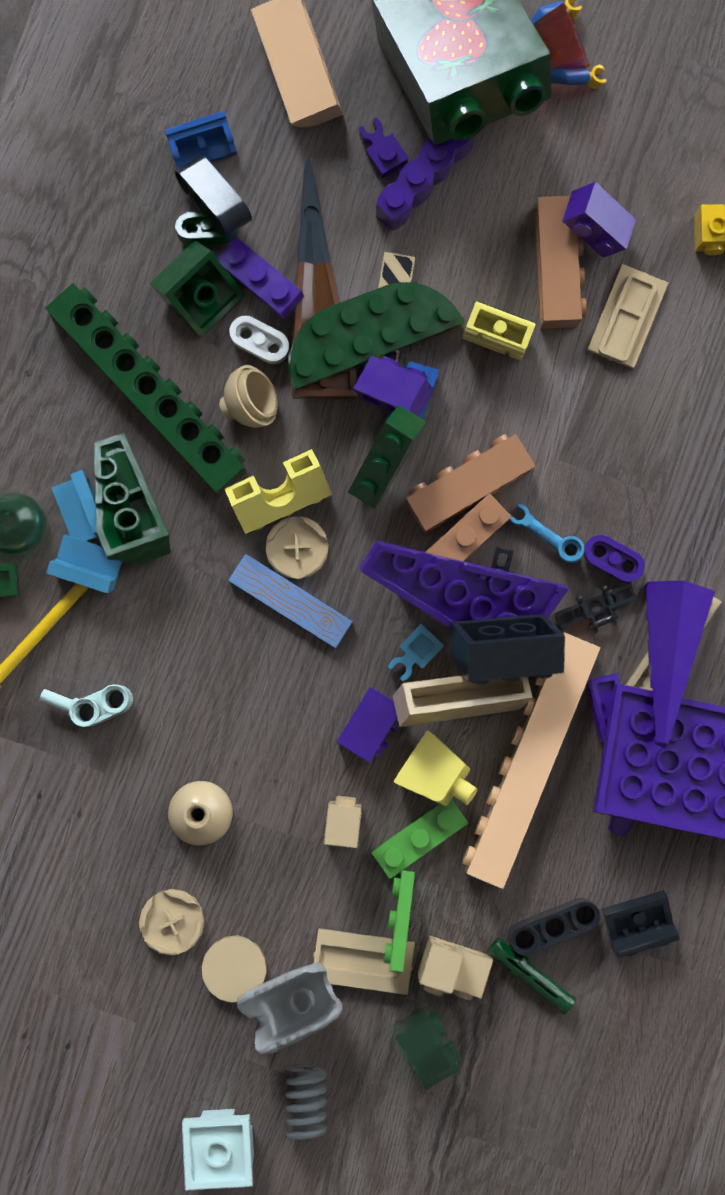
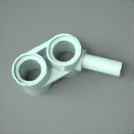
(99, 701)

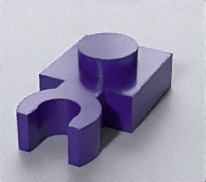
(384, 151)

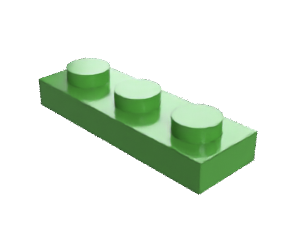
(419, 838)
(399, 921)

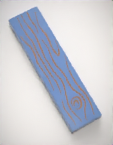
(290, 601)

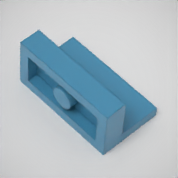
(77, 506)
(85, 565)

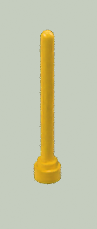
(41, 630)

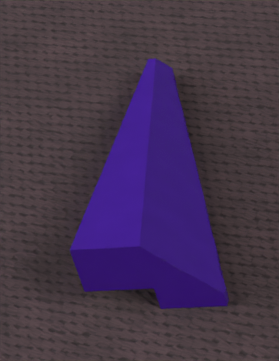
(675, 626)

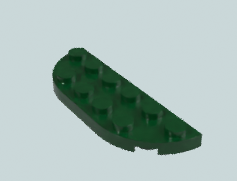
(368, 326)

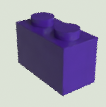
(599, 220)
(389, 385)
(370, 725)

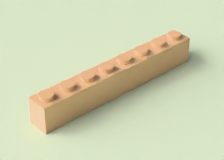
(529, 765)

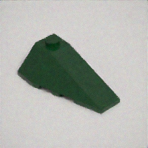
(125, 510)

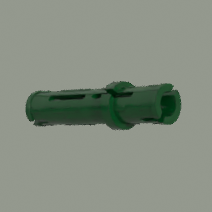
(560, 999)

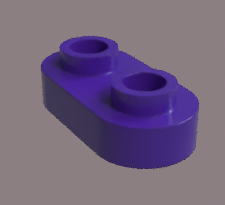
(614, 556)

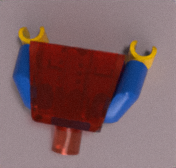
(567, 54)

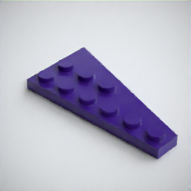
(458, 589)

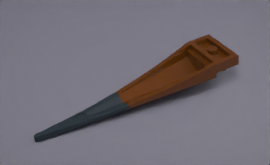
(318, 285)

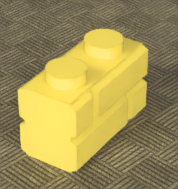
(498, 331)

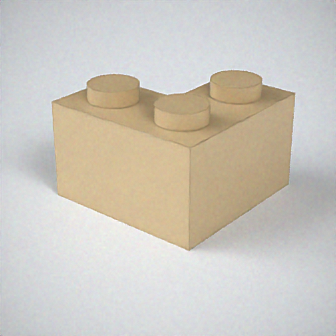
(454, 967)

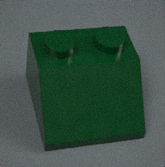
(198, 288)

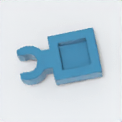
(418, 649)

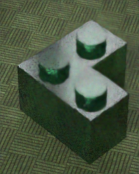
(425, 1047)

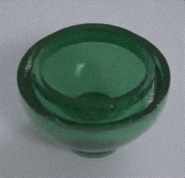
(28, 525)

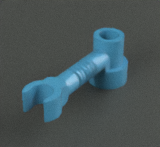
(548, 536)

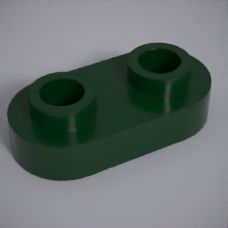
(205, 232)

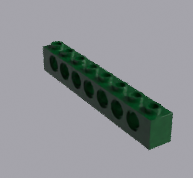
(68, 309)

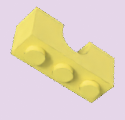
(302, 487)

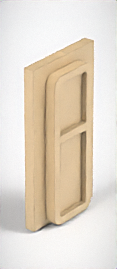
(627, 316)
(359, 961)

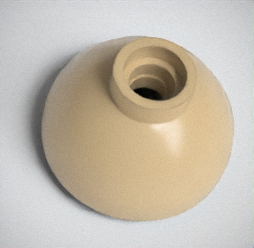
(249, 398)
(216, 808)

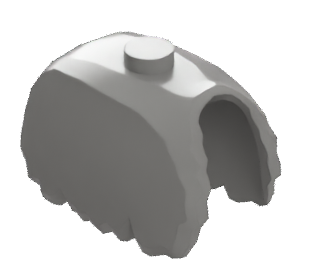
(290, 1007)

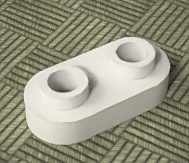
(260, 340)

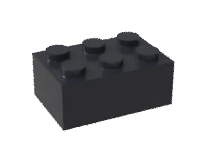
(507, 648)

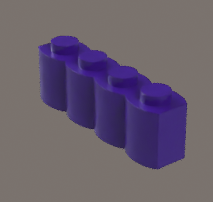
(417, 180)

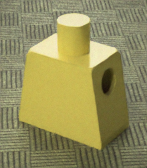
(436, 772)

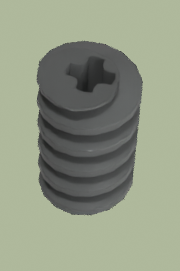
(308, 1102)

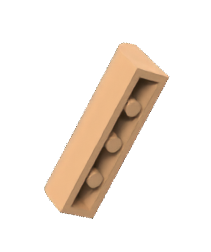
(297, 62)

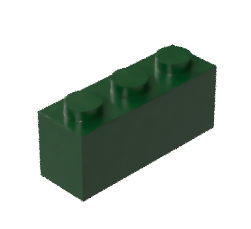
(386, 456)

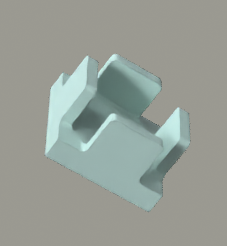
(218, 1150)

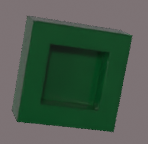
(9, 581)

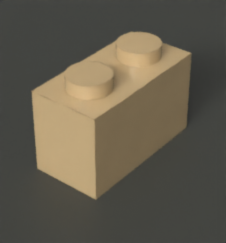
(343, 822)

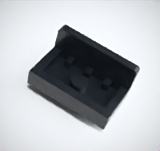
(640, 924)

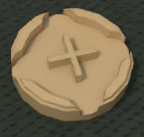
(297, 547)
(171, 922)
(233, 967)

